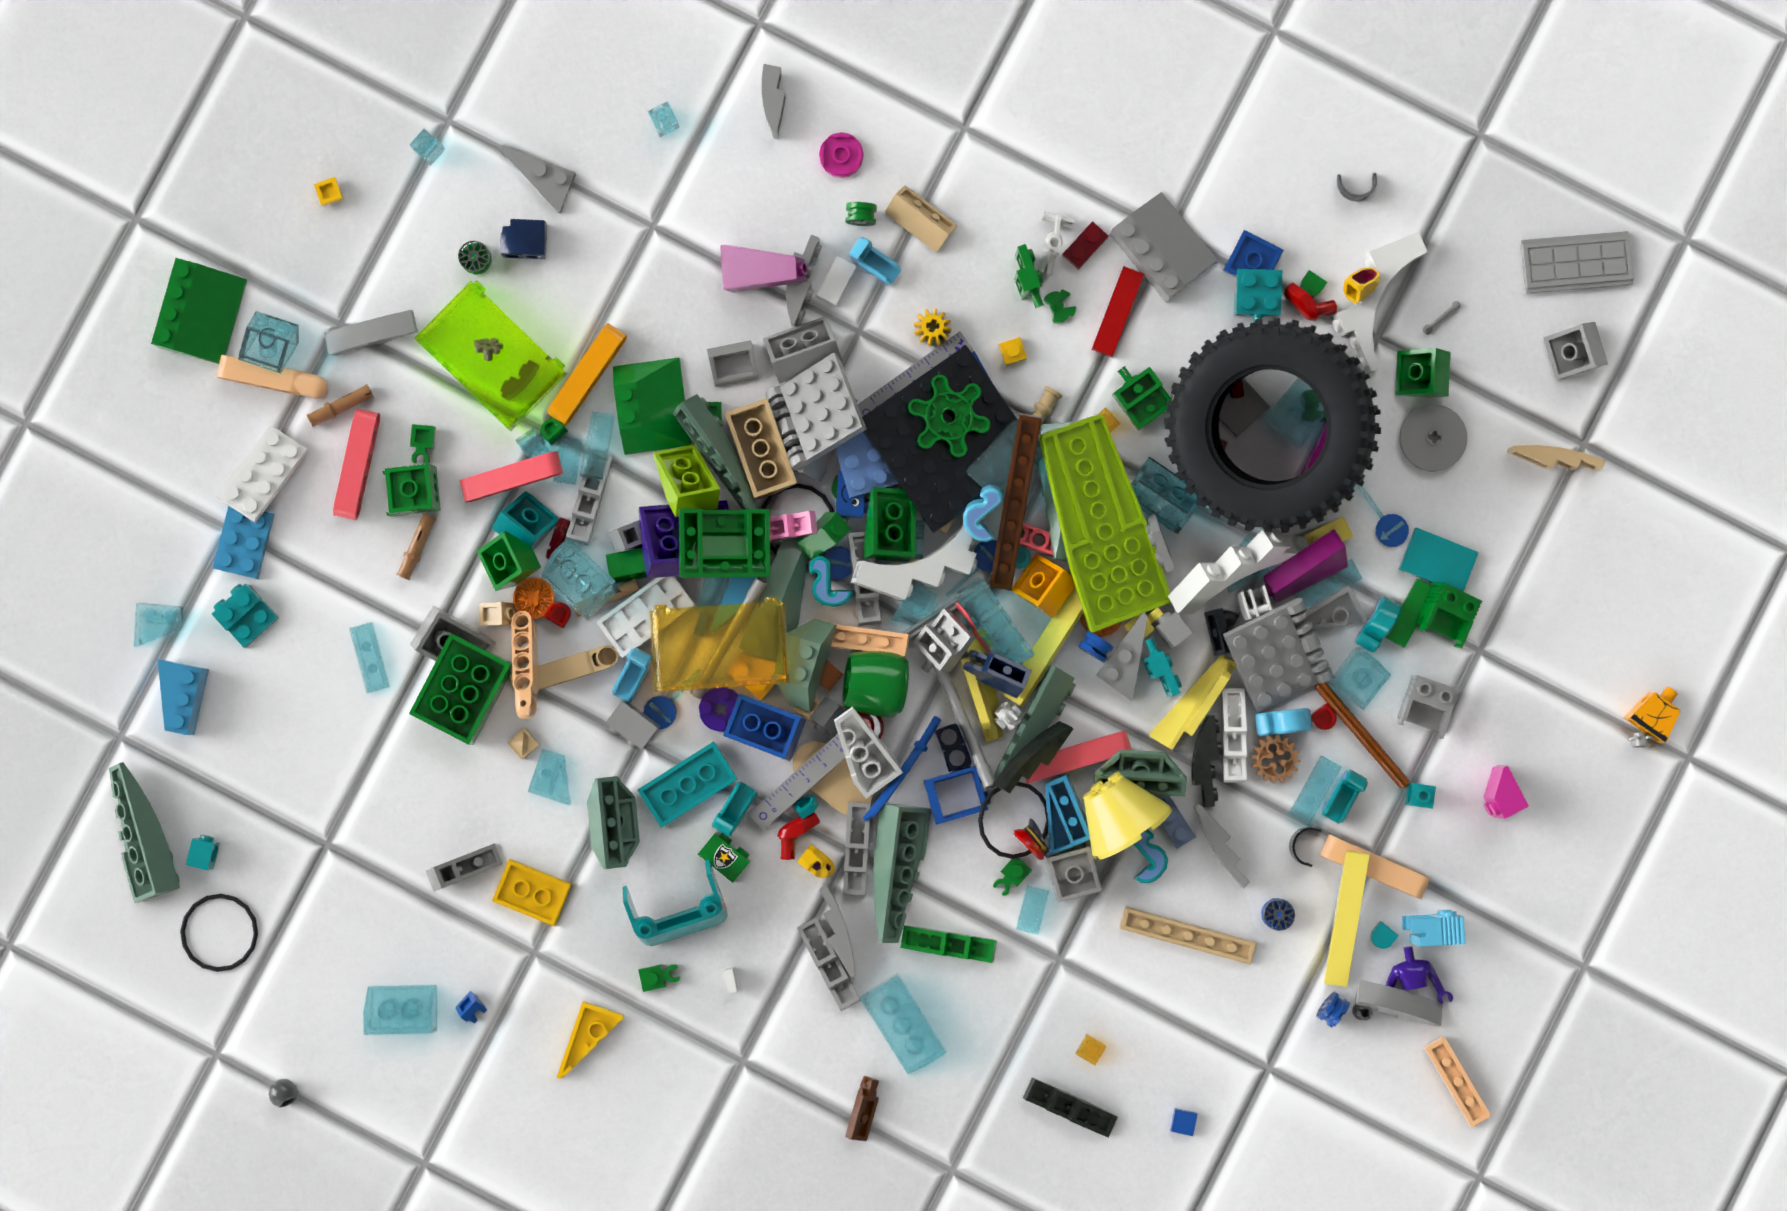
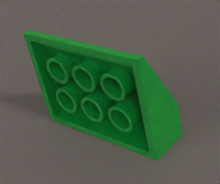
(198, 311)
(461, 689)

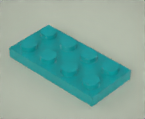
(687, 784)

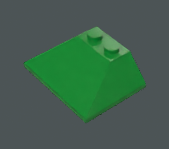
(645, 403)
(724, 543)

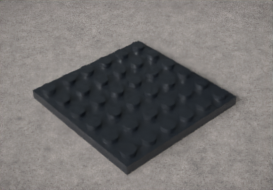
(933, 476)

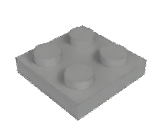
(1157, 539)

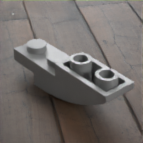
(801, 292)

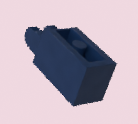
(998, 672)

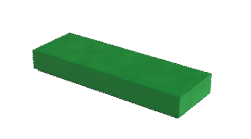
(1409, 613)

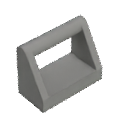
(730, 351)

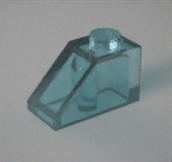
(918, 604)

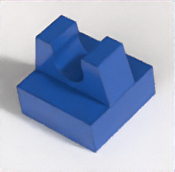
(469, 1006)

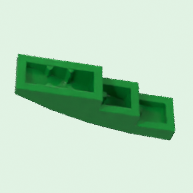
(948, 944)

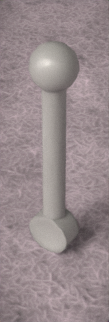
(1428, 328)

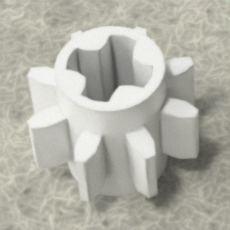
(1007, 716)

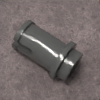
(1365, 1016)

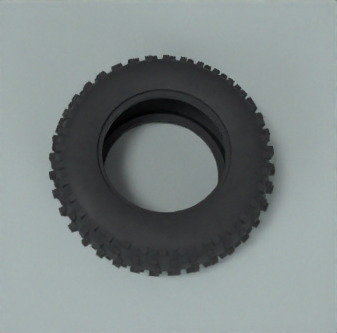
(1197, 437)

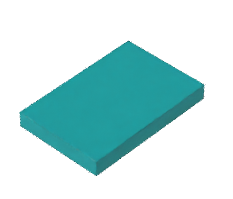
(1438, 559)

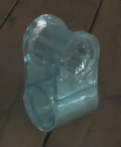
(532, 443)

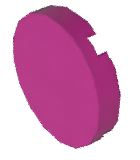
(841, 155)

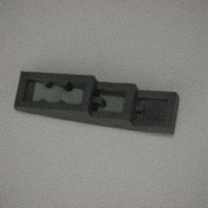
(1039, 750)
(1070, 1107)

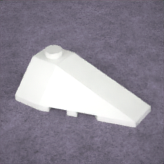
(866, 755)

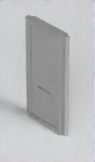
(1577, 262)

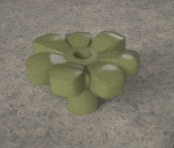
(488, 347)

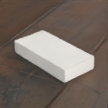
(836, 281)

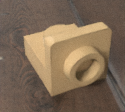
(496, 613)

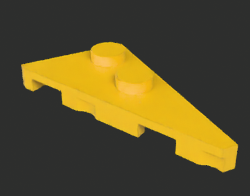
(589, 1029)

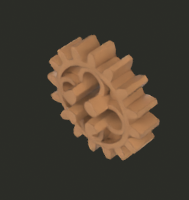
(1269, 770)

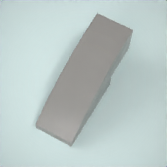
(773, 97)

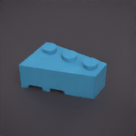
(181, 695)
(1065, 815)

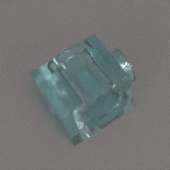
(663, 119)
(427, 146)

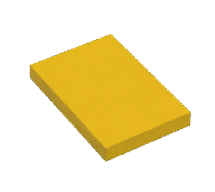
(532, 892)

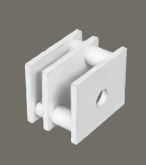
(1250, 596)

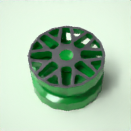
(861, 213)
(475, 257)

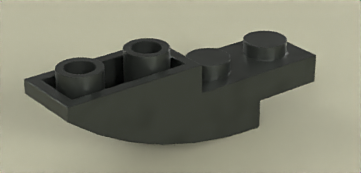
(1206, 750)

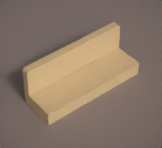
(920, 218)

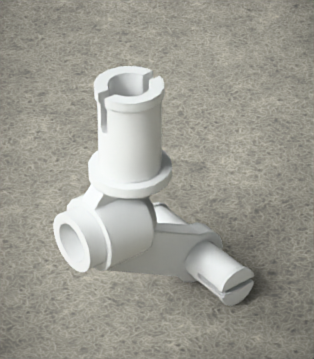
(1053, 240)

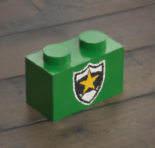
(724, 856)

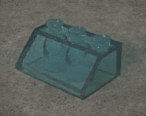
(1163, 495)
(578, 579)
(400, 1009)

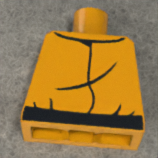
(1655, 714)

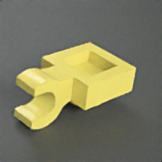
(1152, 616)

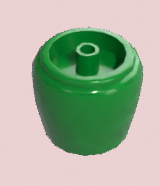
(875, 683)

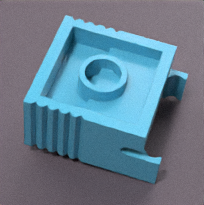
(1435, 929)

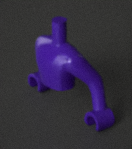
(1414, 975)

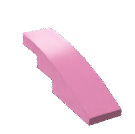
(792, 525)

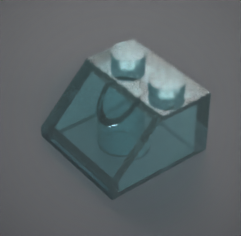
(269, 342)
(1360, 677)

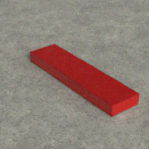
(1117, 311)

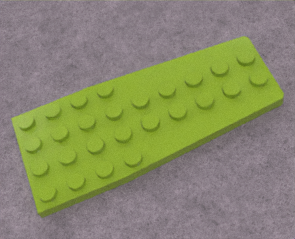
(1101, 524)

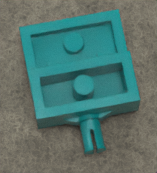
(1258, 293)
(1159, 666)

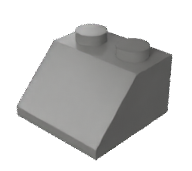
(1575, 350)

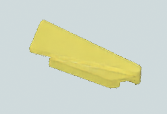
(983, 696)
(1194, 704)

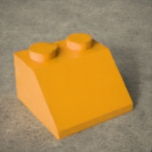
(1044, 585)

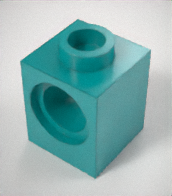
(1420, 795)
(203, 852)

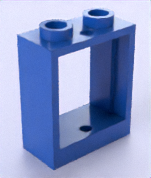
(933, 798)

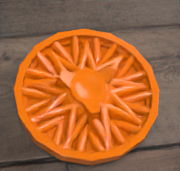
(533, 596)

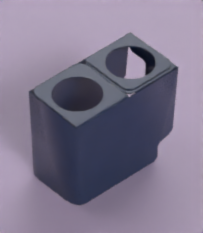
(524, 239)
(955, 746)

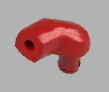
(1306, 305)
(791, 831)

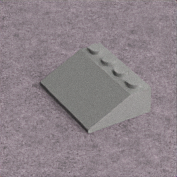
(1163, 246)

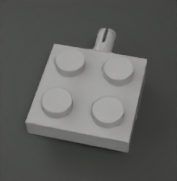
(943, 642)

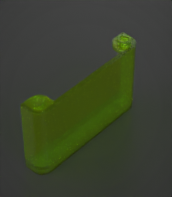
(514, 378)

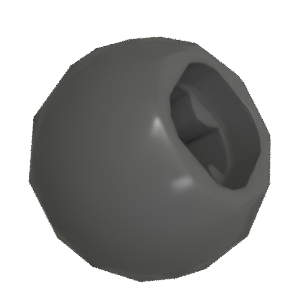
(283, 1093)

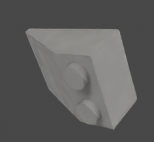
(436, 630)

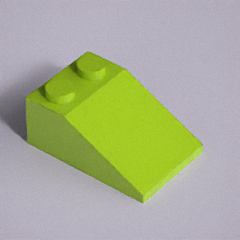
(686, 479)

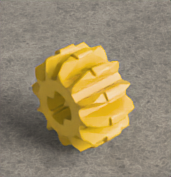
(938, 333)

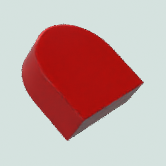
(558, 613)
(1324, 717)

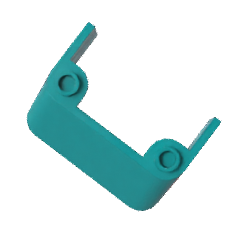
(709, 913)

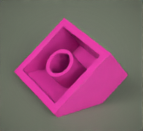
(1503, 794)

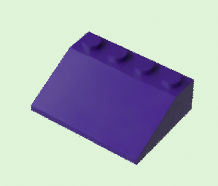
(661, 539)

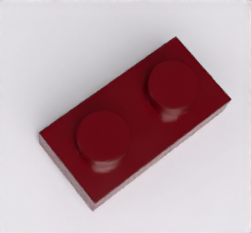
(1085, 245)

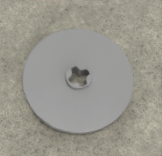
(1421, 450)

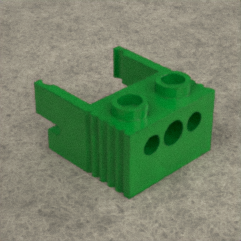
(412, 489)
(1448, 612)

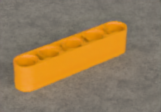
(586, 374)

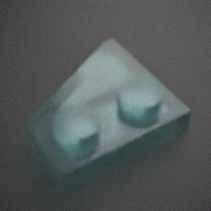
(551, 777)

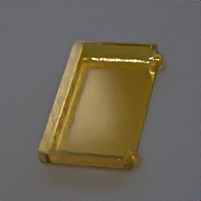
(719, 646)

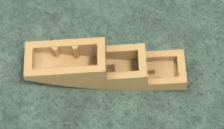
(1549, 456)

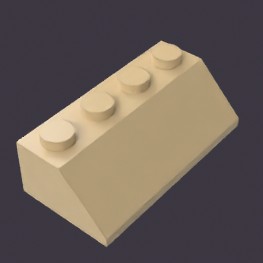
(761, 449)

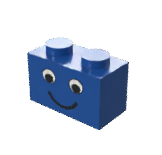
(849, 507)

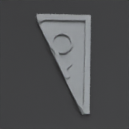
(549, 179)

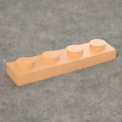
(870, 640)
(1457, 1081)

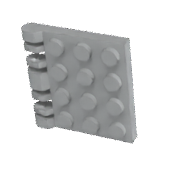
(818, 411)
(1274, 656)

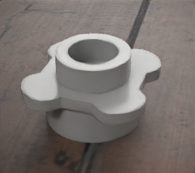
(1640, 740)

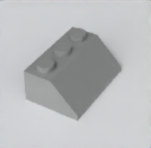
(800, 348)

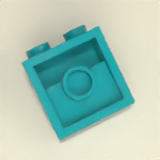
(244, 614)

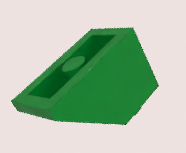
(830, 531)

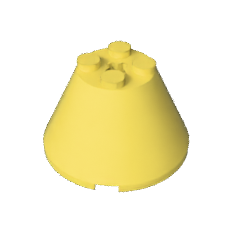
(1119, 814)

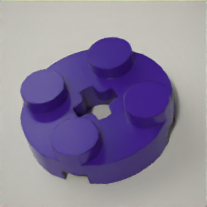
(708, 707)

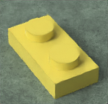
(1339, 525)

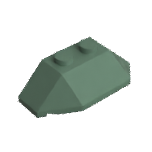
(807, 657)
(1147, 769)
(612, 822)

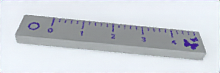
(912, 373)
(798, 783)

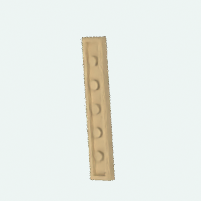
(1187, 935)

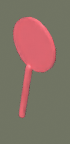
(974, 629)

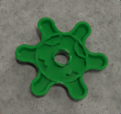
(964, 417)

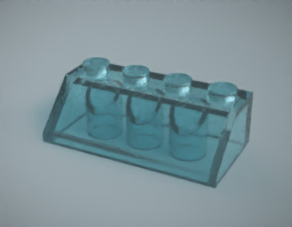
(994, 621)
(903, 1024)

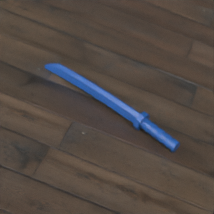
(920, 746)

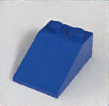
(764, 727)

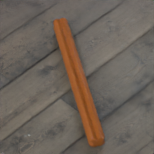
(1362, 735)

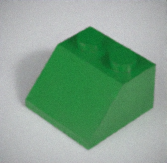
(1423, 373)
(508, 560)

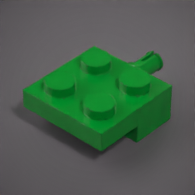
(1027, 278)
(1141, 397)

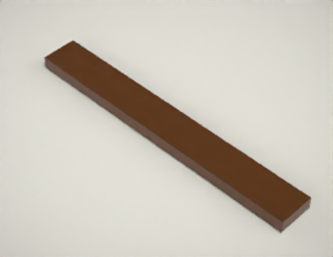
(1015, 501)

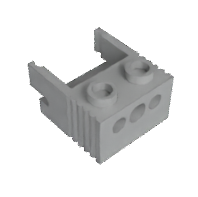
(1428, 704)
(1073, 874)

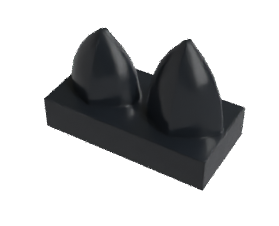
(1218, 623)

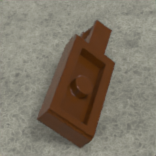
(863, 1110)

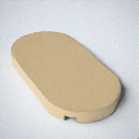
(835, 787)

